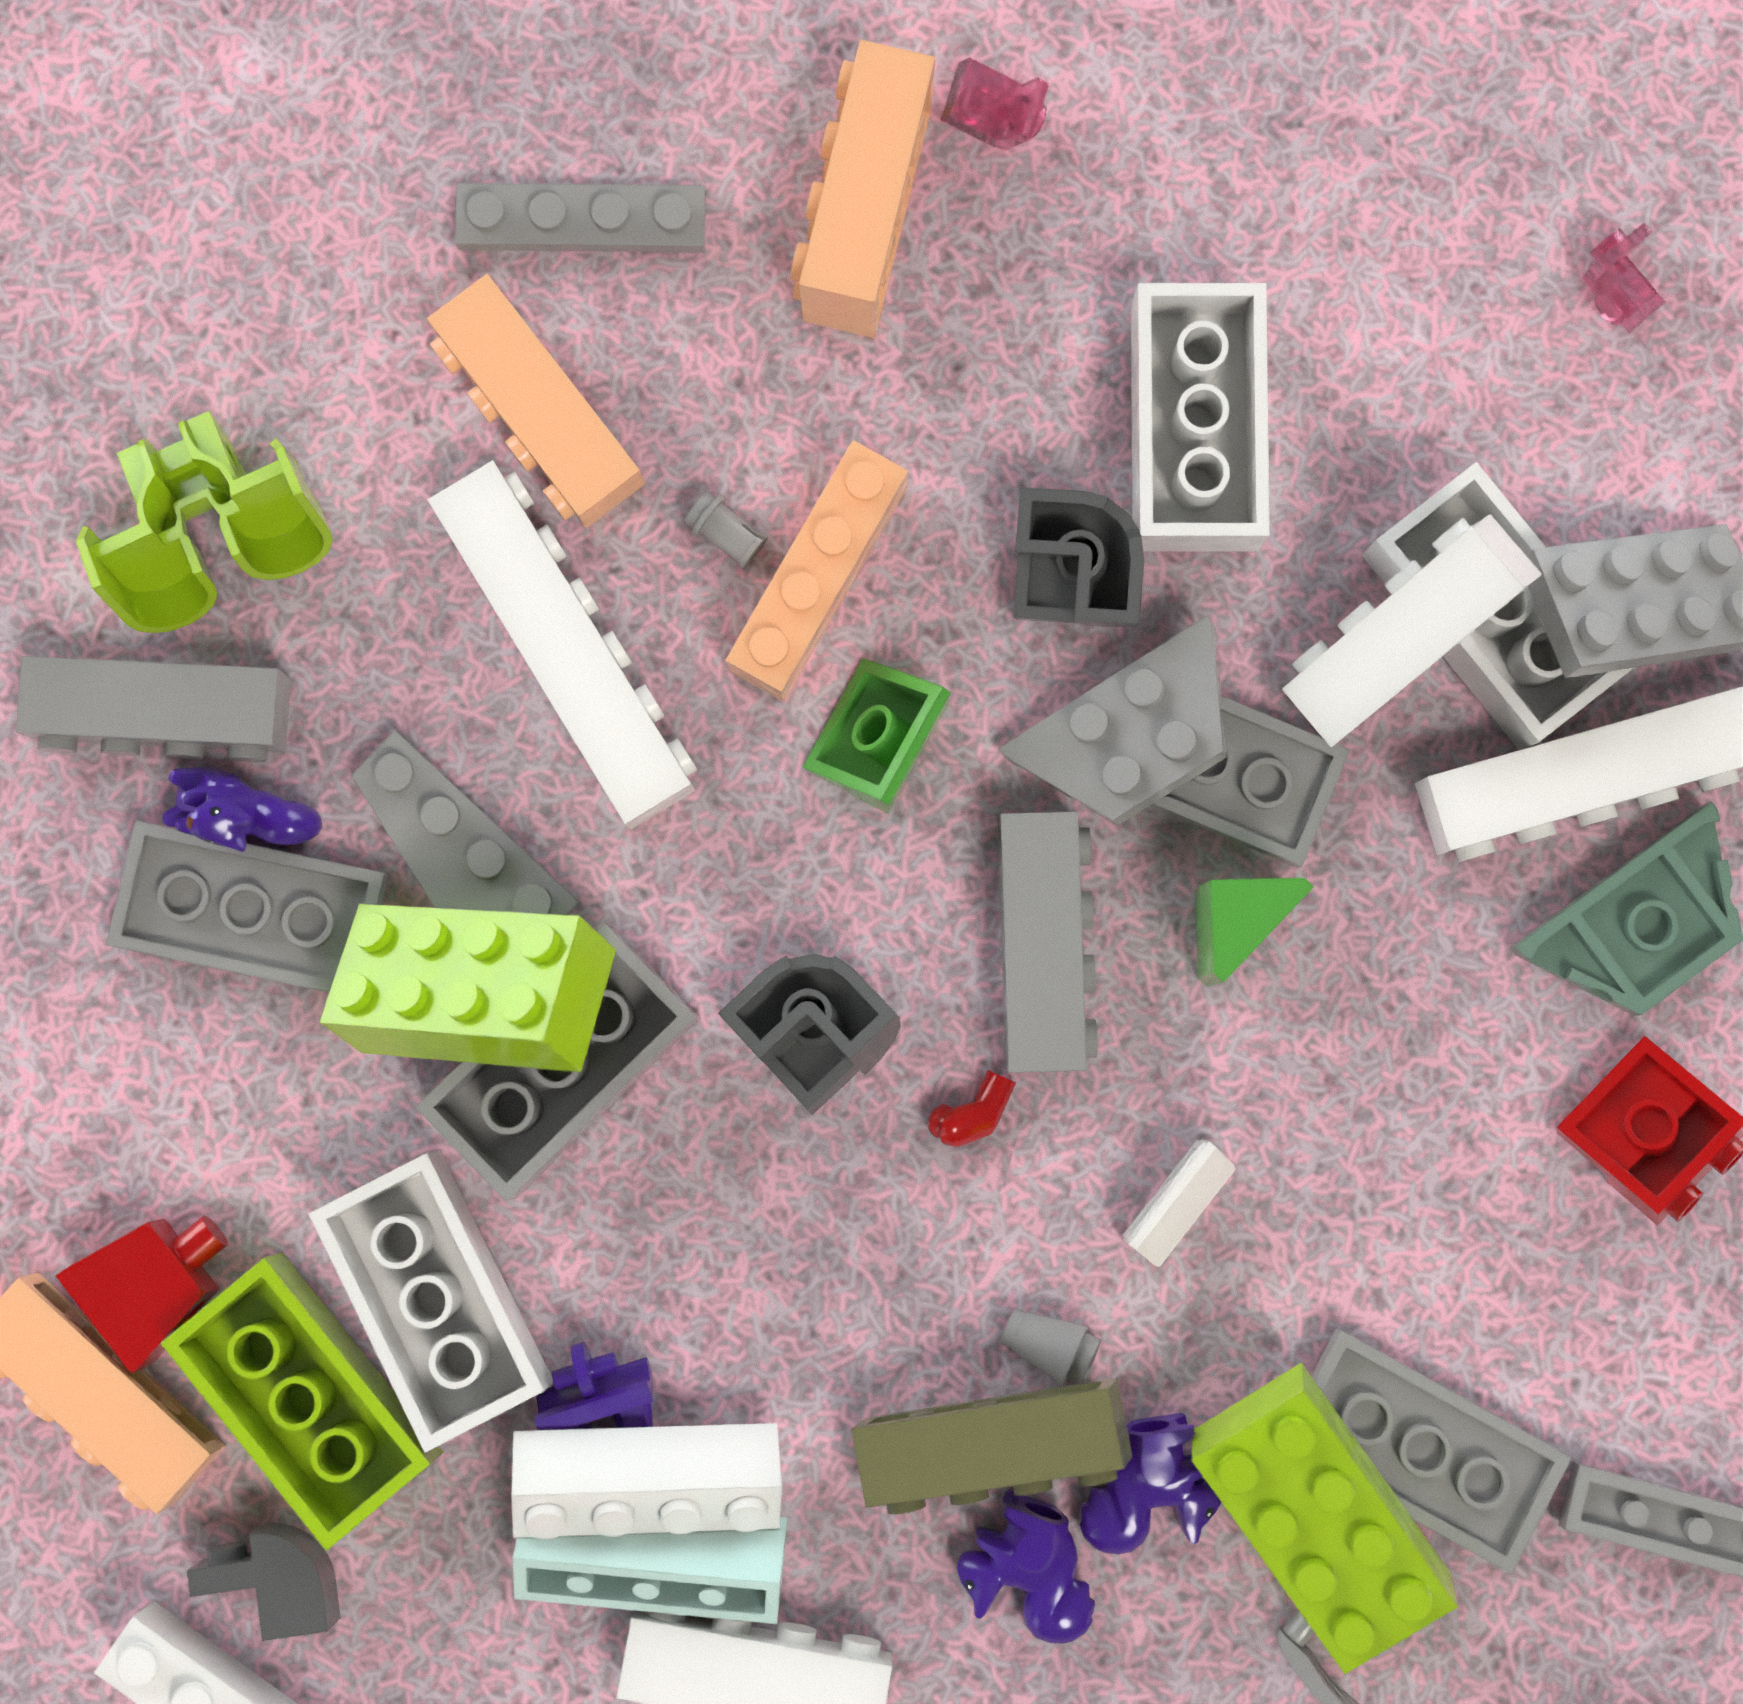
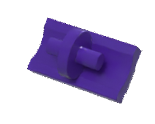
(596, 1390)

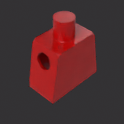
(145, 1286)

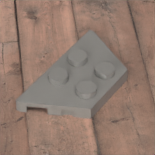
(1133, 731)

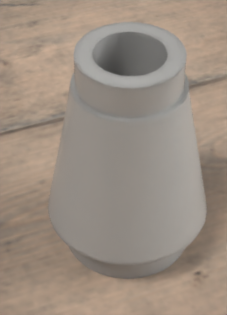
(1052, 1345)

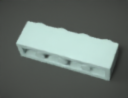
(668, 1573)

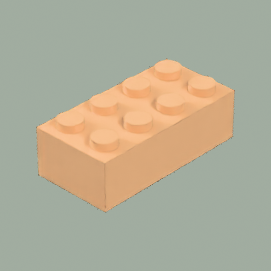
(865, 188)

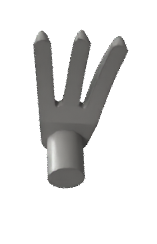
(1292, 1642)

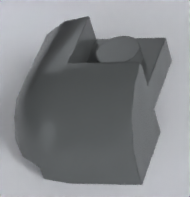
(1077, 560)
(813, 1025)

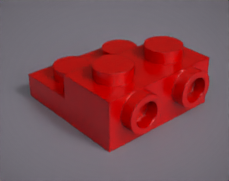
(1655, 1132)

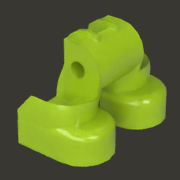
(154, 569)

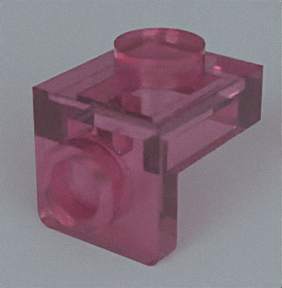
(994, 105)
(1619, 286)

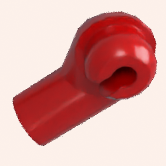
(975, 1119)

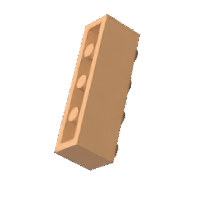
(535, 401)
(818, 571)
(86, 1388)

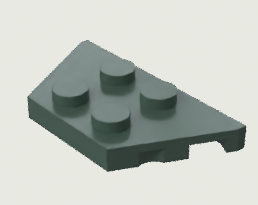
(1645, 921)

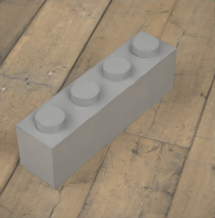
(153, 706)
(1044, 942)

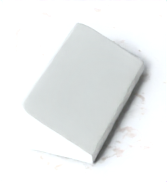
(1179, 1202)

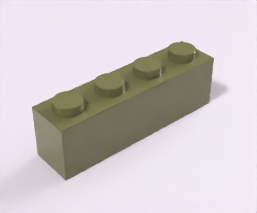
(993, 1445)

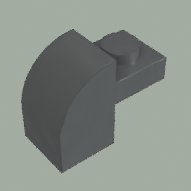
(290, 1578)

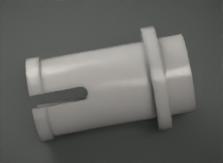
(725, 529)

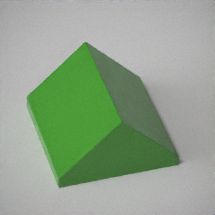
(877, 733)
(1237, 917)

